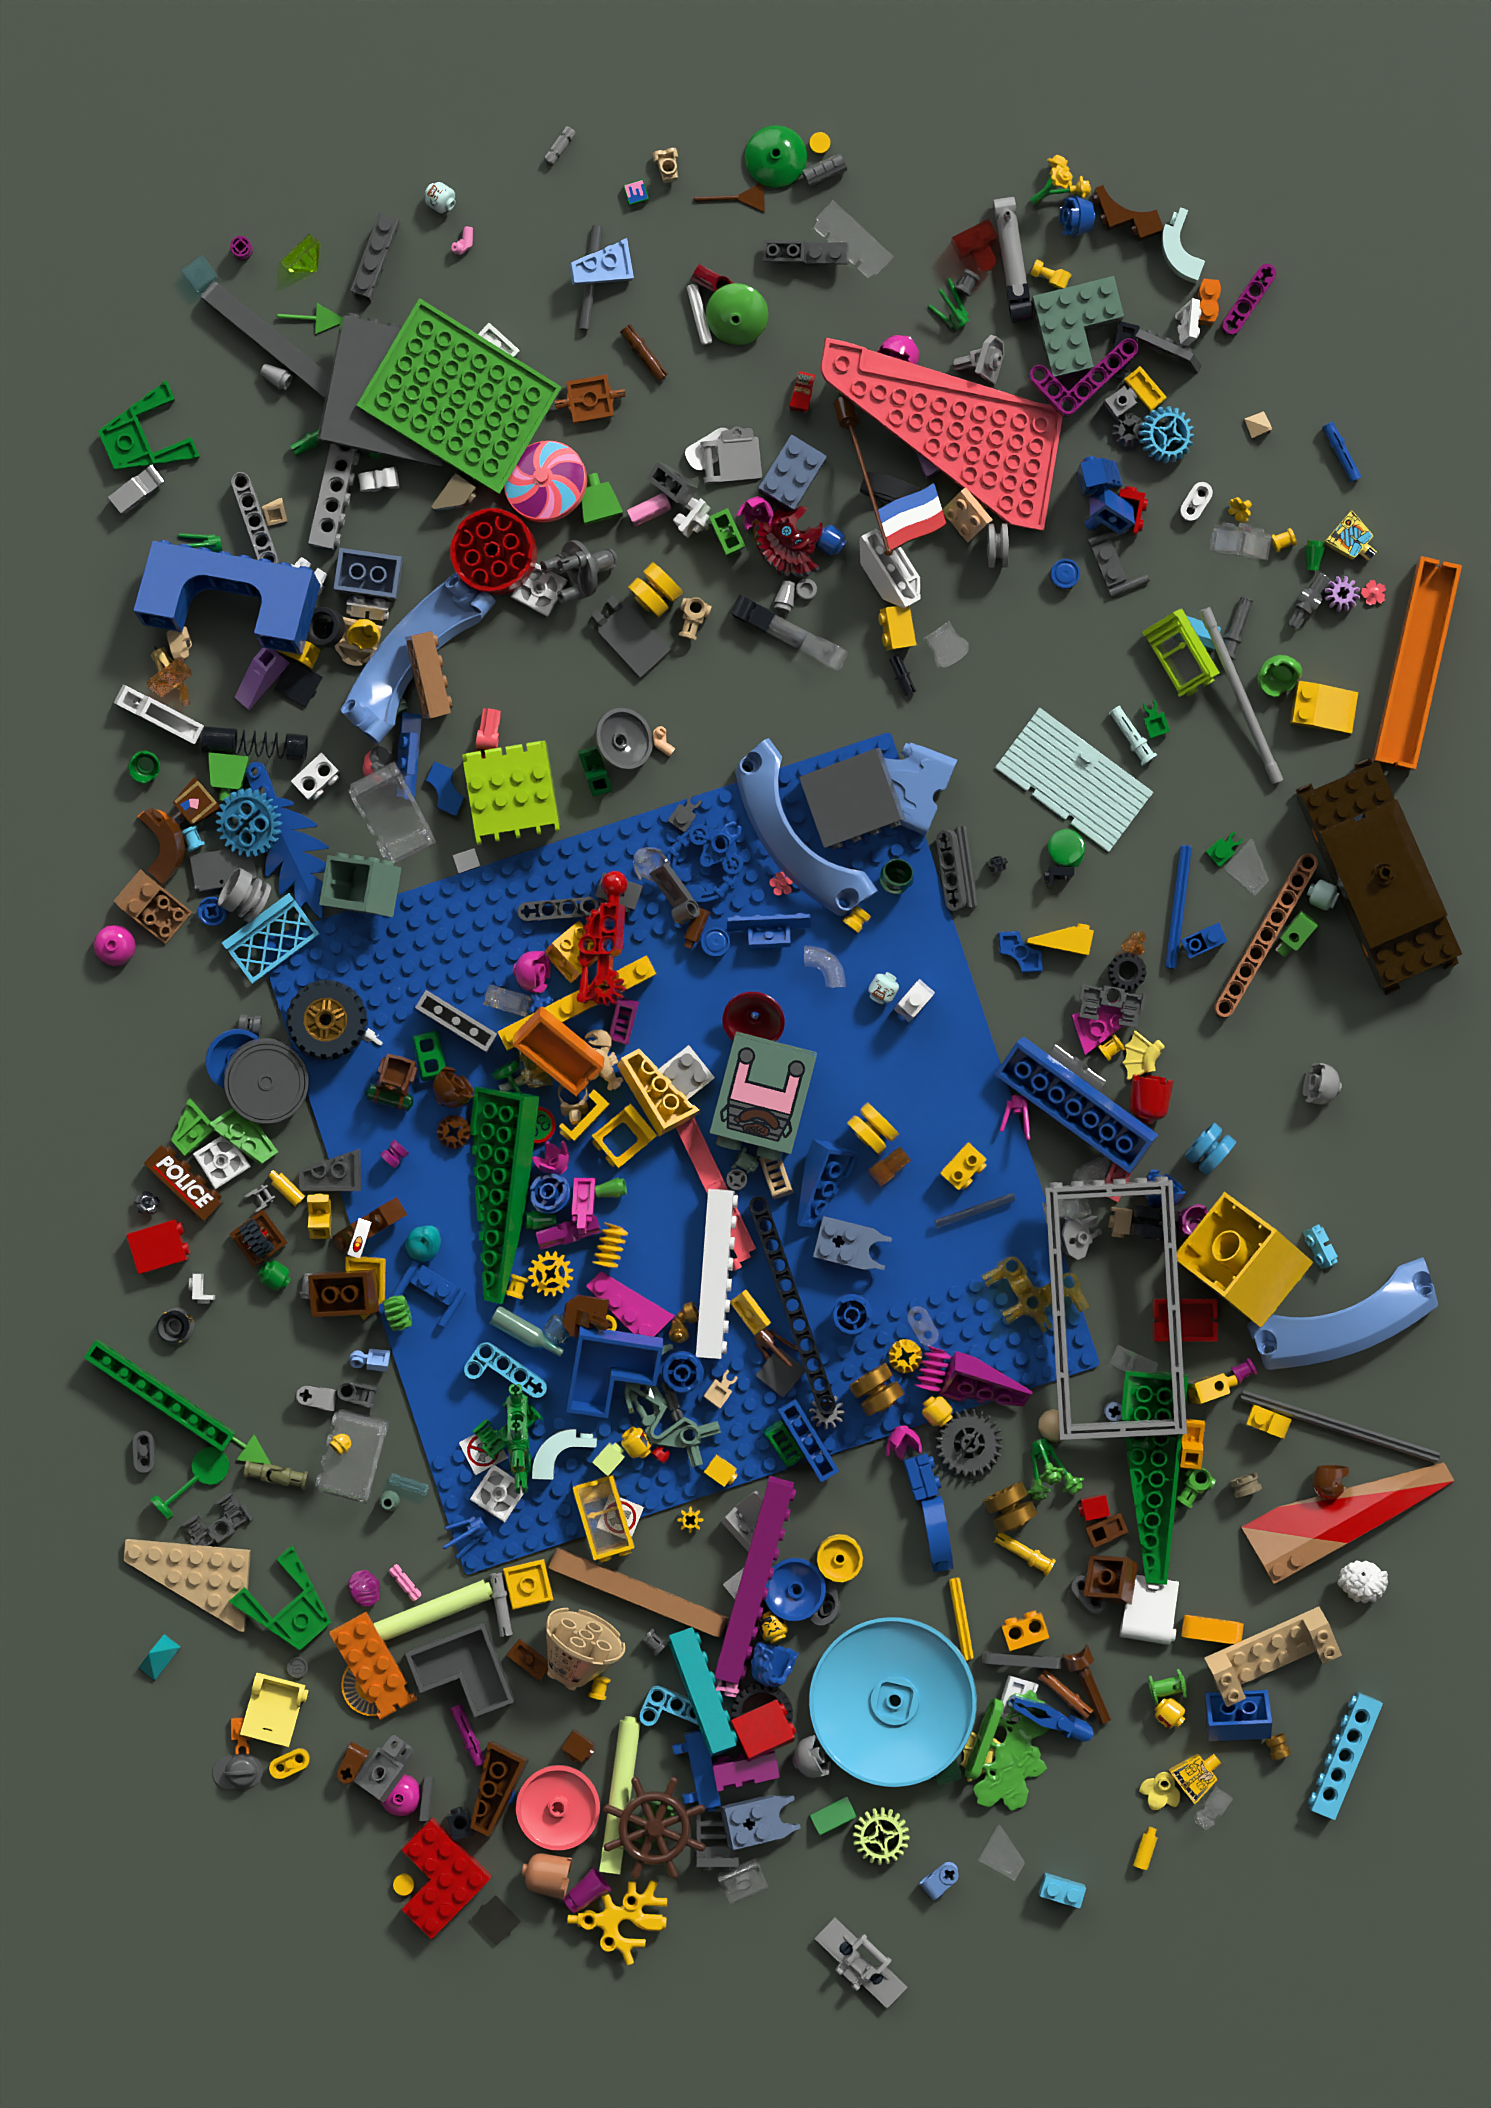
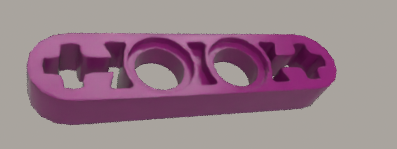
(1250, 300)

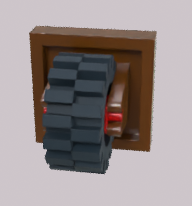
(258, 1238)

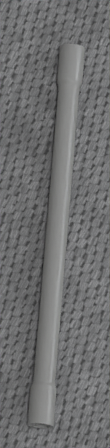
(1211, 625)

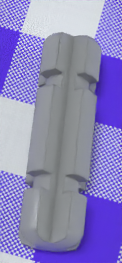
(559, 145)

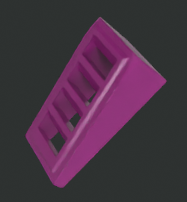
(630, 1022)

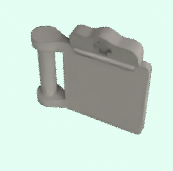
(736, 455)

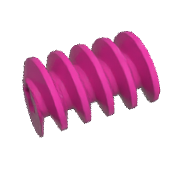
(933, 1369)

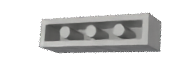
(456, 1021)

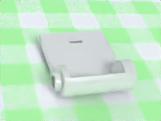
(1151, 1612)

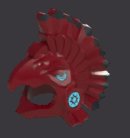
(785, 545)

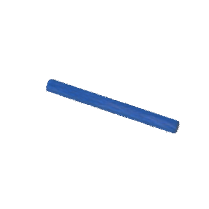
(1178, 906)

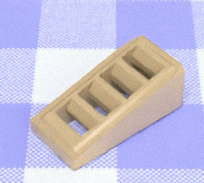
(781, 1192)

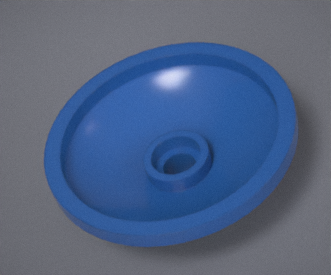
(221, 1050)
(786, 1577)

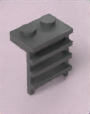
(715, 1855)

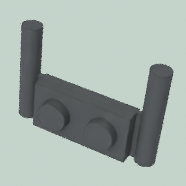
(1110, 564)

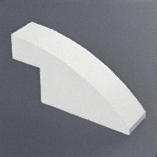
(158, 714)

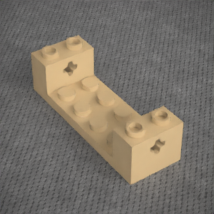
(1271, 1651)

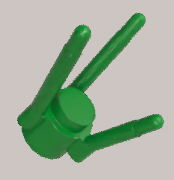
(957, 317)
(210, 541)

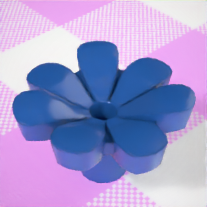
(537, 1002)

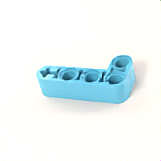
(508, 1373)
(664, 1704)

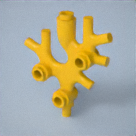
(613, 1915)

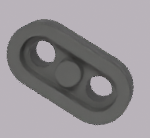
(143, 1451)
(1085, 1600)

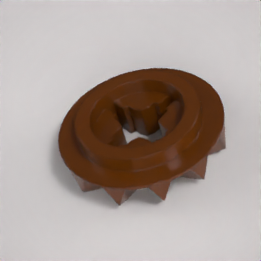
(463, 1133)

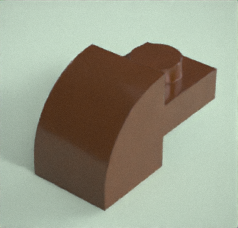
(1105, 1530)

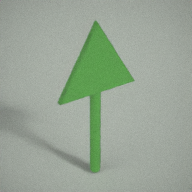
(324, 318)
(252, 1451)

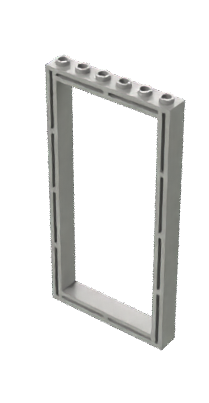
(1101, 1189)

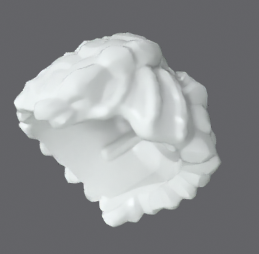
(1361, 1587)

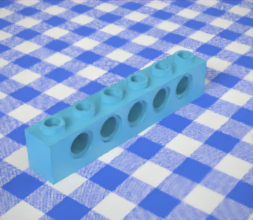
(1331, 1806)

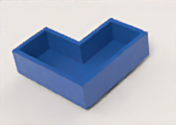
(610, 1357)

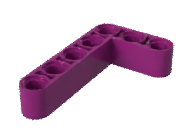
(1086, 382)

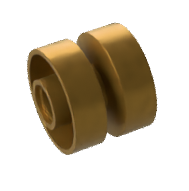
(873, 1384)
(1007, 1502)

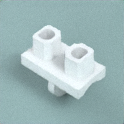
(695, 519)

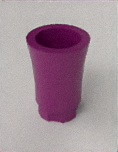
(586, 1891)

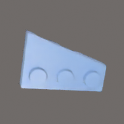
(604, 266)

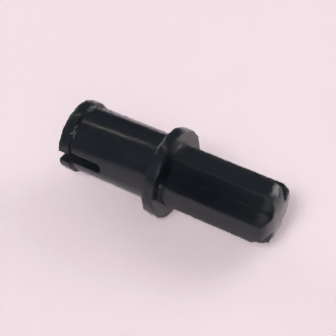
(902, 675)

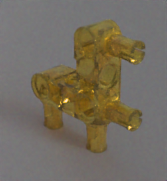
(1024, 1289)

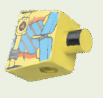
(1351, 538)

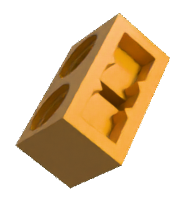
(1026, 1636)

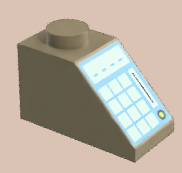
(455, 495)

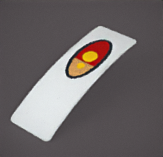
(359, 1238)

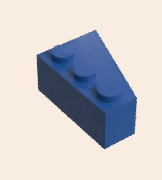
(1097, 473)

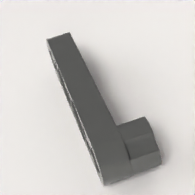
(558, 909)

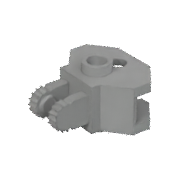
(1077, 1235)

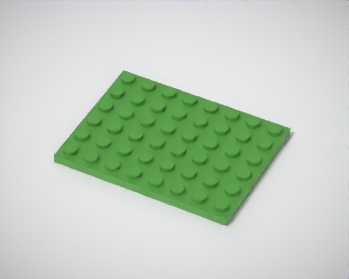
(458, 396)

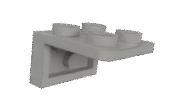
(743, 1518)

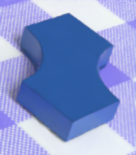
(441, 778)
(1012, 944)

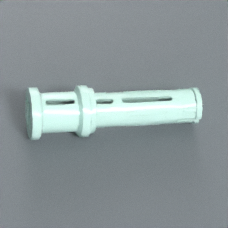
(1137, 743)

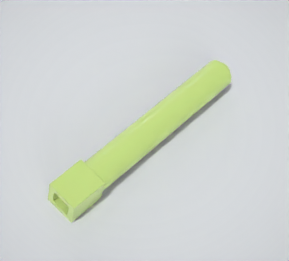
(434, 1610)
(620, 1789)

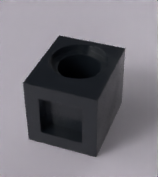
(460, 1833)

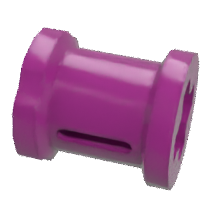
(1244, 1370)

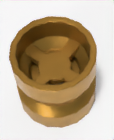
(1278, 1746)

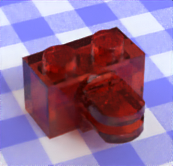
(977, 243)

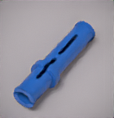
(1341, 451)

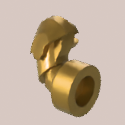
(678, 1331)

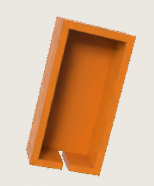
(558, 1051)

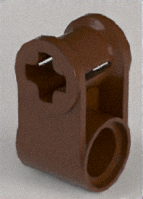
(354, 1760)

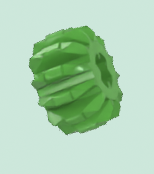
(398, 1313)

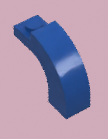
(937, 1533)

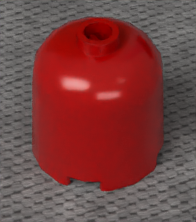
(1150, 1097)

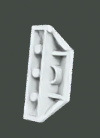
(891, 575)

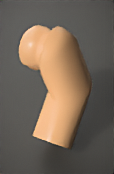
(660, 741)

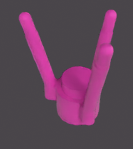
(1020, 1106)

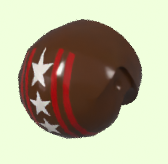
(1328, 1480)

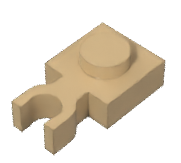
(718, 1391)

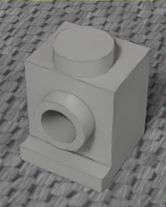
(1115, 407)

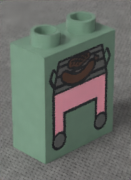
(762, 1095)

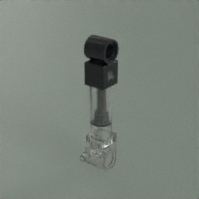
(769, 622)

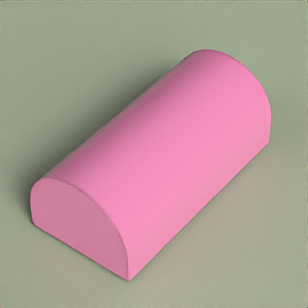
(649, 509)

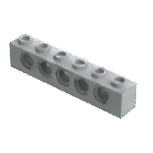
(318, 537)

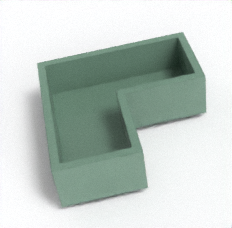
(1066, 315)

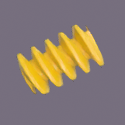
(611, 1246)

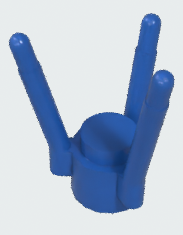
(476, 1527)

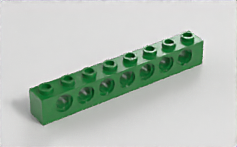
(160, 1395)

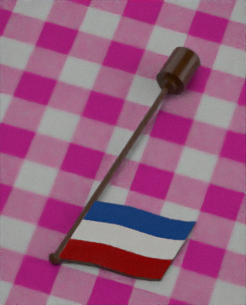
(905, 517)

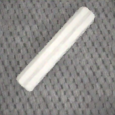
(699, 314)

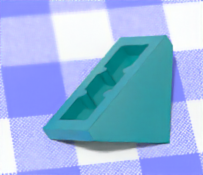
(159, 1657)

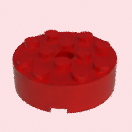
(513, 559)

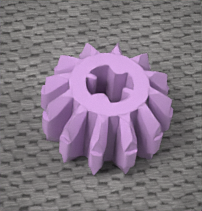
(1348, 599)

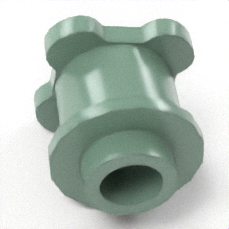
(745, 1161)

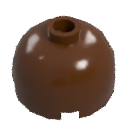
(451, 1089)

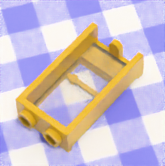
(603, 1518)

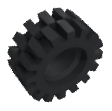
(1140, 971)

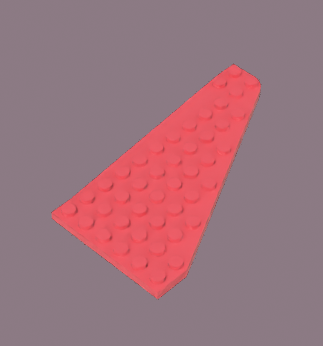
(970, 432)

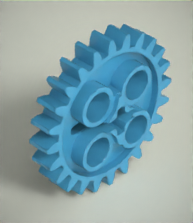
(261, 837)

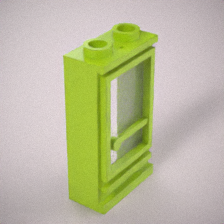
(1181, 653)

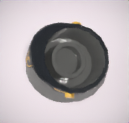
(175, 1326)

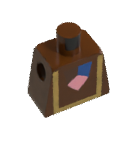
(194, 804)

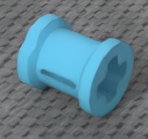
(192, 838)

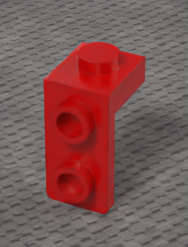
(1132, 495)

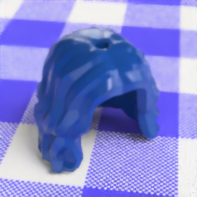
(772, 1664)

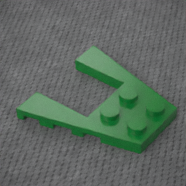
(127, 442)
(300, 1618)

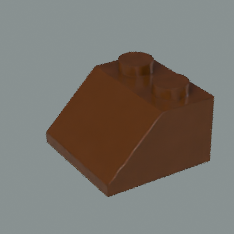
(1111, 1579)

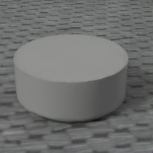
(806, 589)

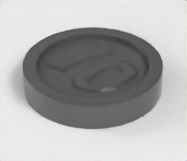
(297, 1667)

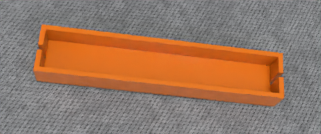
(1417, 663)

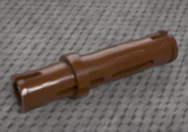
(638, 345)

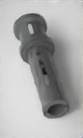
(1234, 637)

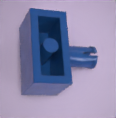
(1110, 510)

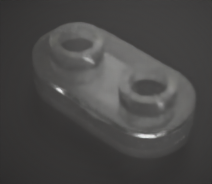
(922, 1325)

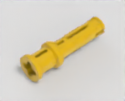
(1034, 1558)

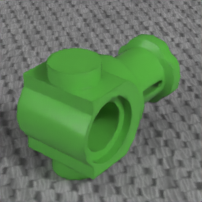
(1196, 1488)

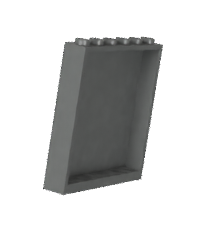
(355, 360)

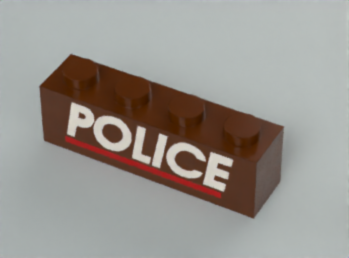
(183, 1182)

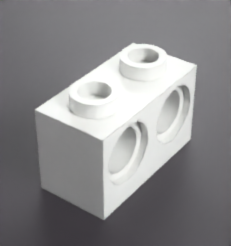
(311, 772)

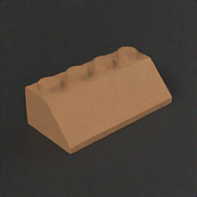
(428, 674)

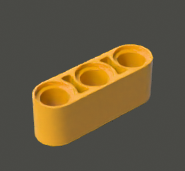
(1212, 1629)

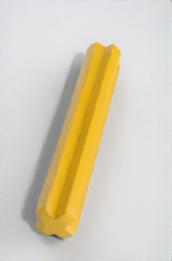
(961, 1618)

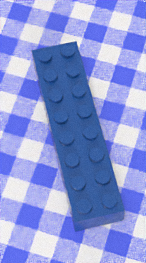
(1076, 1104)

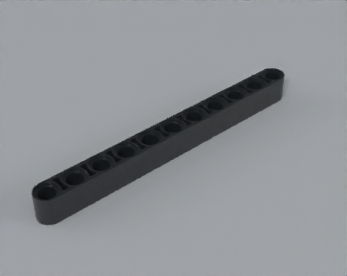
(786, 1296)

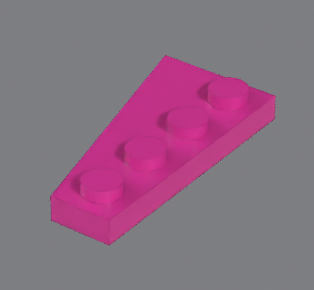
(629, 1307)

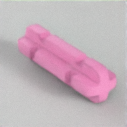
(404, 1582)

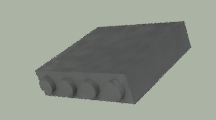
(852, 799)

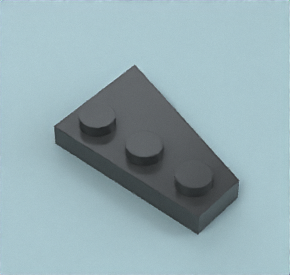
(335, 1174)

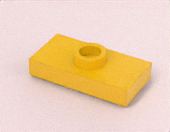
(1145, 388)

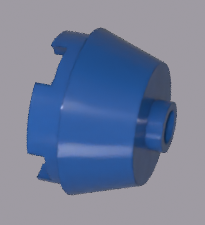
(1076, 216)
(550, 1193)
(851, 1315)
(682, 1372)

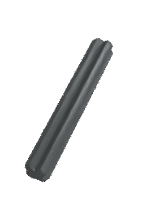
(961, 832)

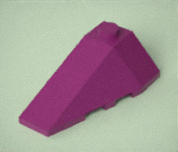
(974, 1379)

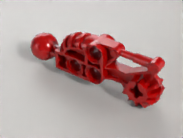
(598, 931)

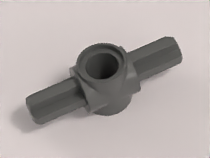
(1308, 601)

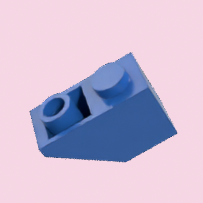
(1204, 940)

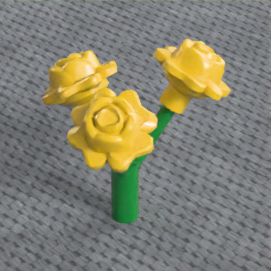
(1062, 178)

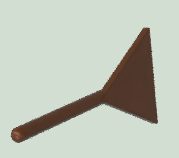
(752, 197)

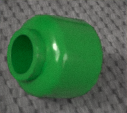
(274, 1275)

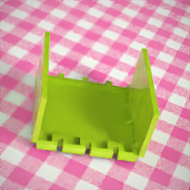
(511, 790)

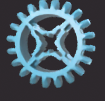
(1163, 442)

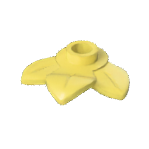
(1159, 1794)

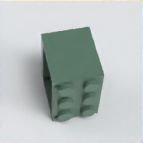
(360, 884)

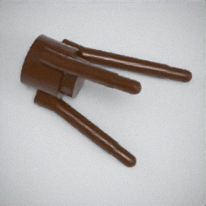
(766, 1340)

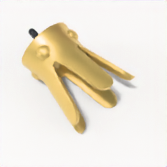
(159, 656)

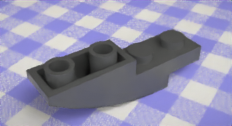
(805, 253)

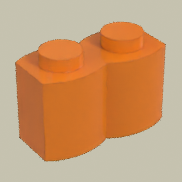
(1208, 295)

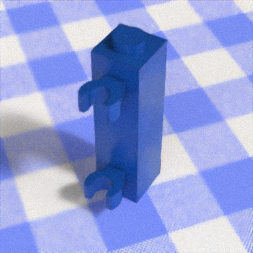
(702, 1771)

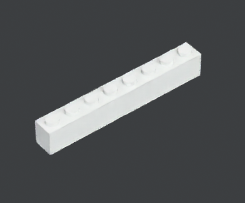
(715, 1273)

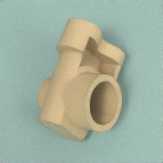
(667, 161)

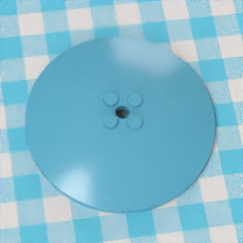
(854, 1707)

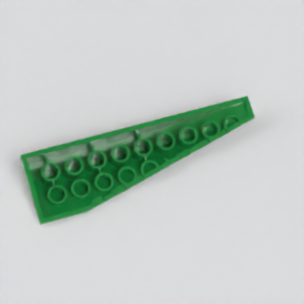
(503, 1153)
(1153, 1467)

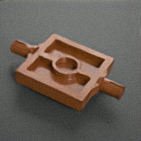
(590, 399)

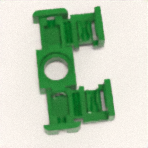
(496, 1442)

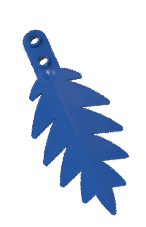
(290, 848)

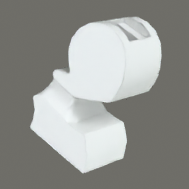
(377, 479)

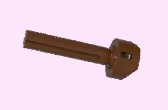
(1080, 1662)

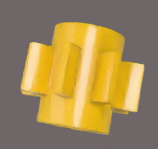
(690, 1513)

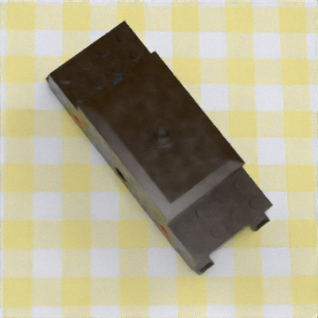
(1379, 875)

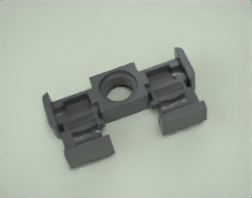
(1129, 1001)
(234, 1513)

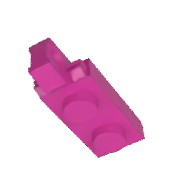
(583, 1202)

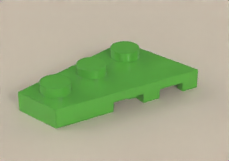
(244, 1135)

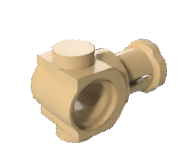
(693, 618)

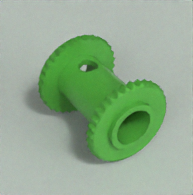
(1166, 1687)

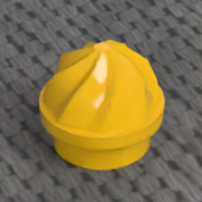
(340, 1443)

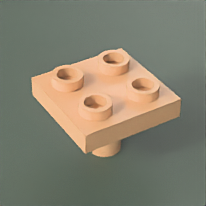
(967, 514)

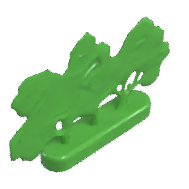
(1013, 1758)

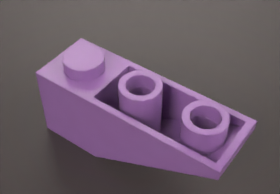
(260, 675)

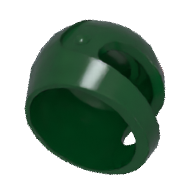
(896, 876)

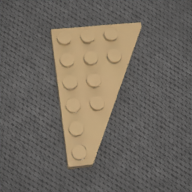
(198, 1573)

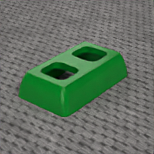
(421, 1057)

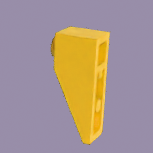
(1070, 939)

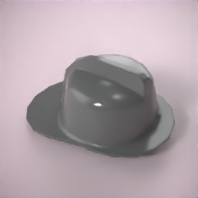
(830, 1608)
(237, 1771)

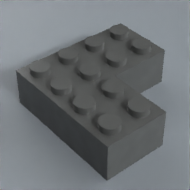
(465, 1656)

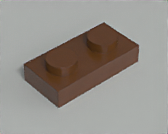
(528, 1659)

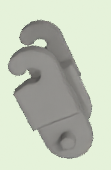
(263, 1203)

